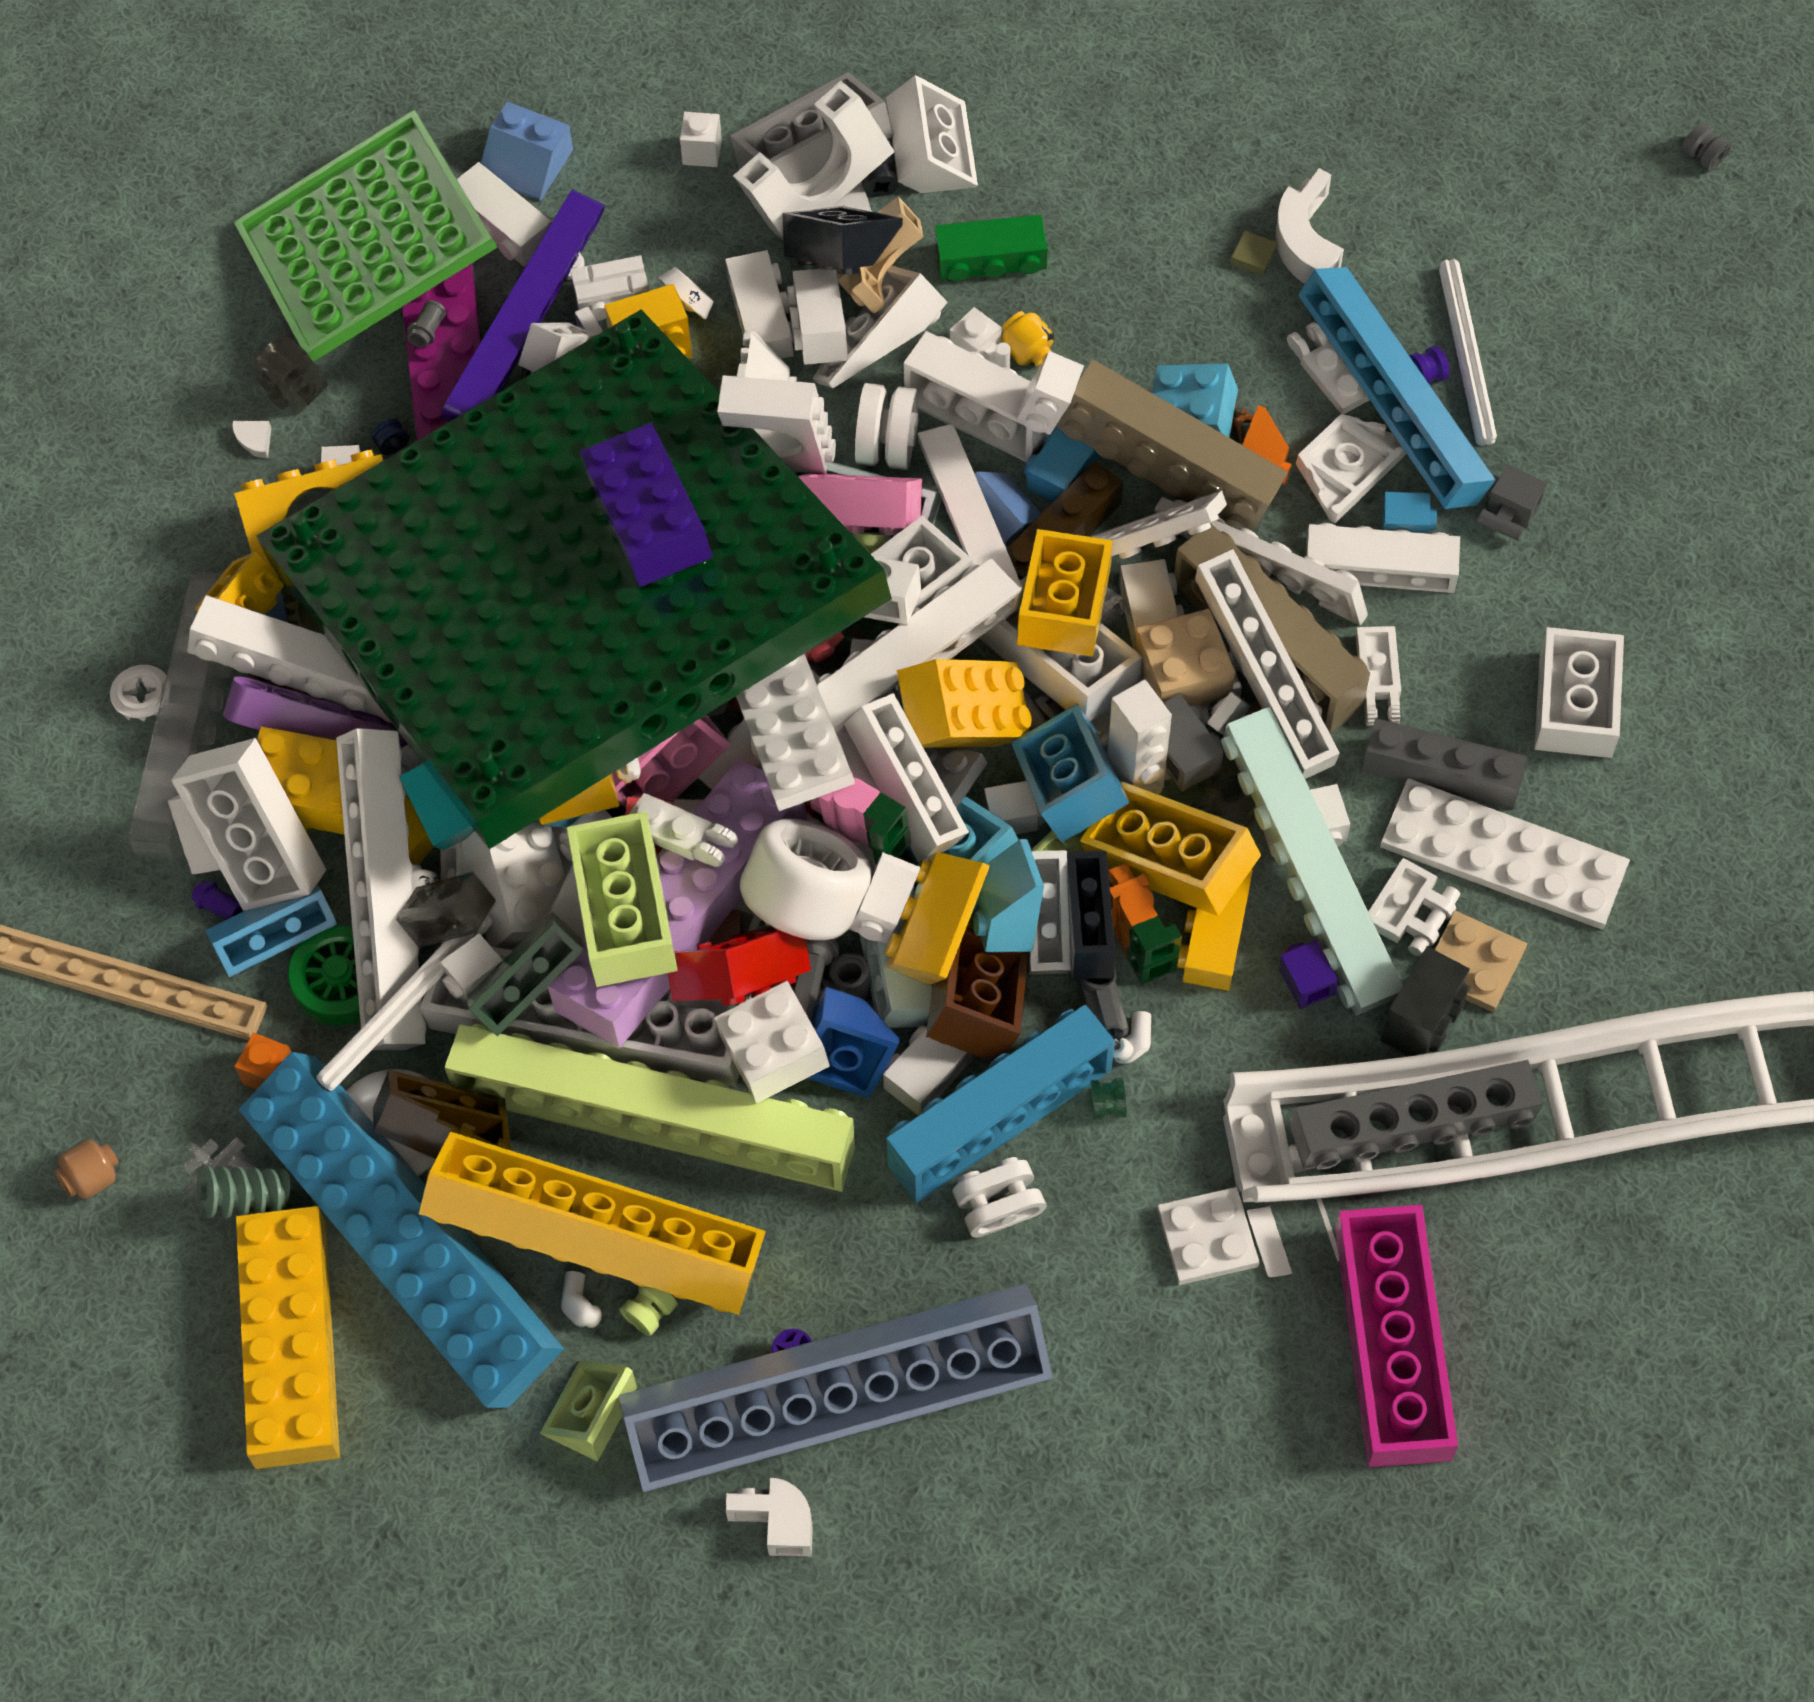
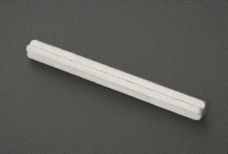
(1467, 353)
(391, 1013)

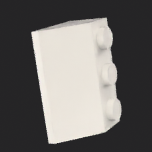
(930, 138)

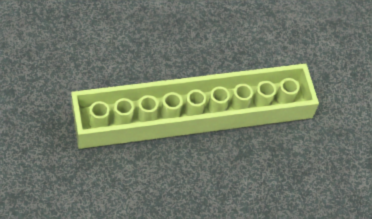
(654, 1106)

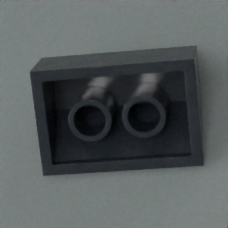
(838, 237)

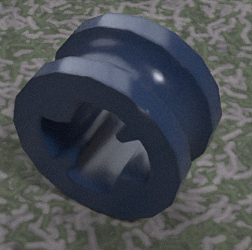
(390, 436)

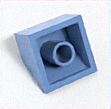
(526, 150)

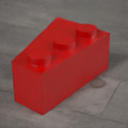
(739, 966)

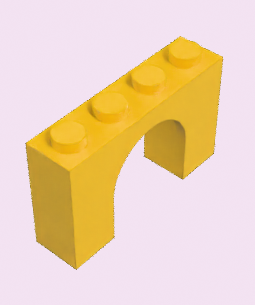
(268, 504)

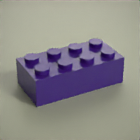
(646, 504)

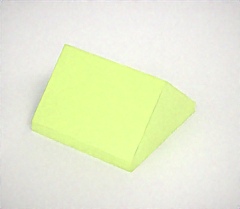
(589, 1407)

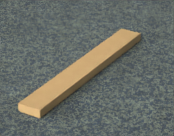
(130, 983)

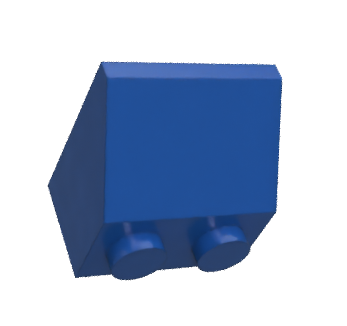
(854, 1042)

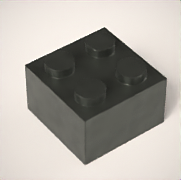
(1426, 1004)

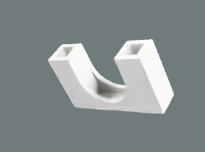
(855, 153)
(784, 415)

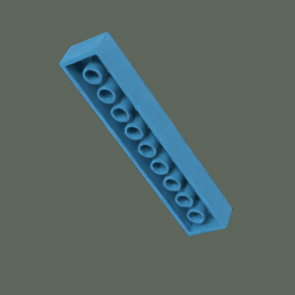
(376, 1206)

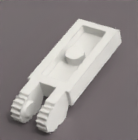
(1327, 369)
(1379, 651)
(685, 832)

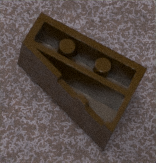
(425, 1111)

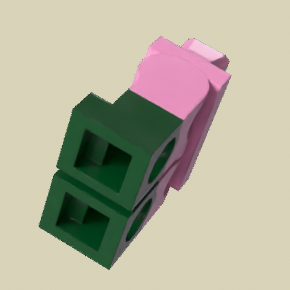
(866, 817)

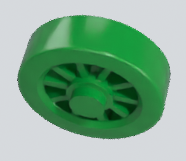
(334, 977)

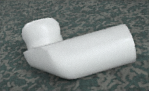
(1136, 1043)
(575, 1305)

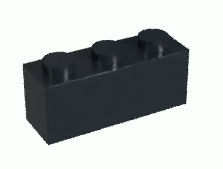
(1090, 915)

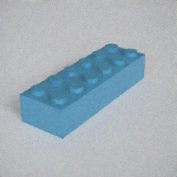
(999, 1102)

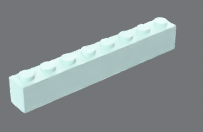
(1311, 860)

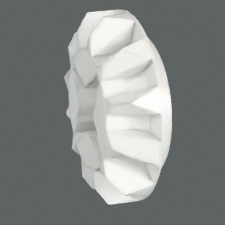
(128, 684)

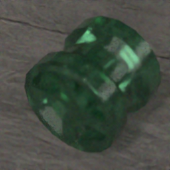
(1108, 1098)

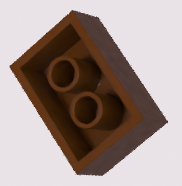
(979, 1000)

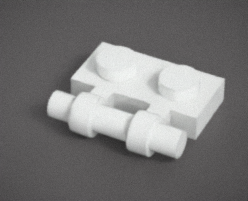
(1401, 900)

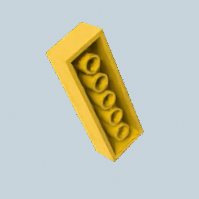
(287, 1338)

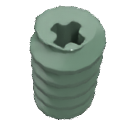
(242, 1190)

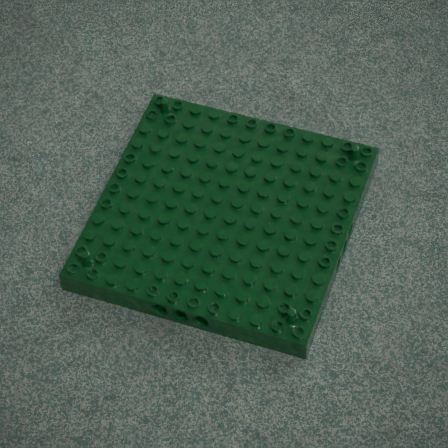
(501, 612)

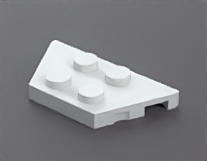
(1347, 462)

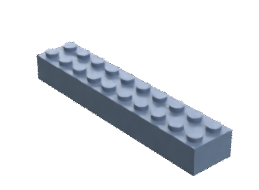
(835, 1387)

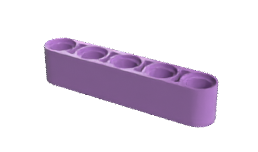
(270, 706)

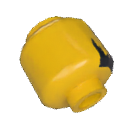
(1027, 338)

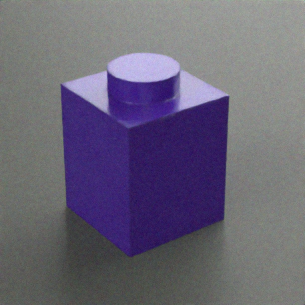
(1307, 973)

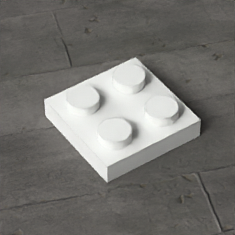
(1208, 1236)

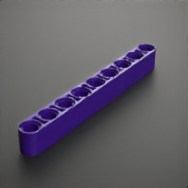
(525, 304)

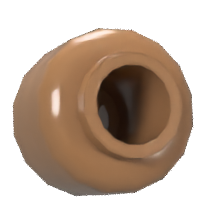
(86, 1169)

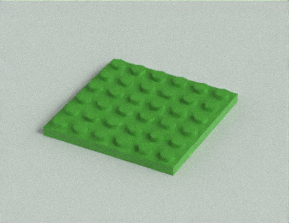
(364, 235)

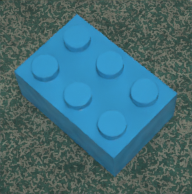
(1069, 773)

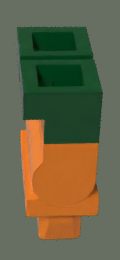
(1139, 930)

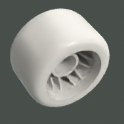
(805, 879)

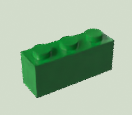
(991, 247)

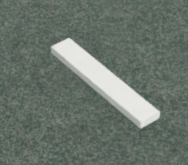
(964, 498)

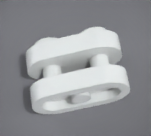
(1007, 1177)

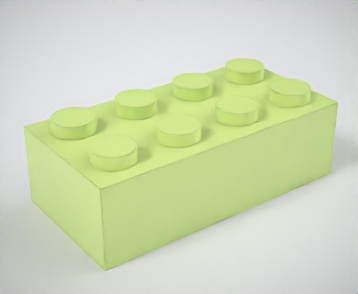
(621, 899)

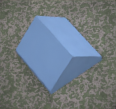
(1008, 505)

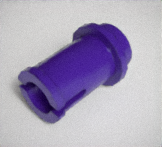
(215, 900)

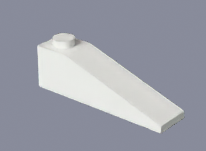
(908, 310)

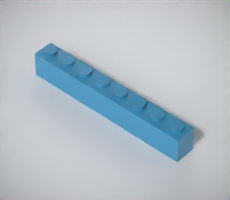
(1396, 388)

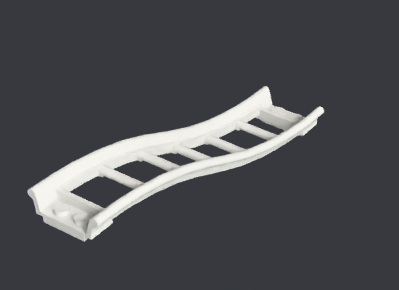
(1261, 1147)

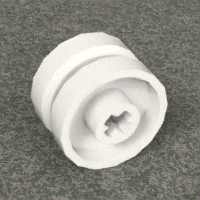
(886, 426)

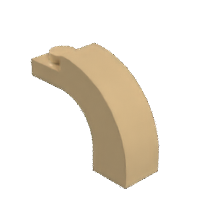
(867, 284)

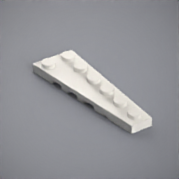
(1335, 590)

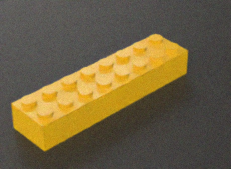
(592, 1222)

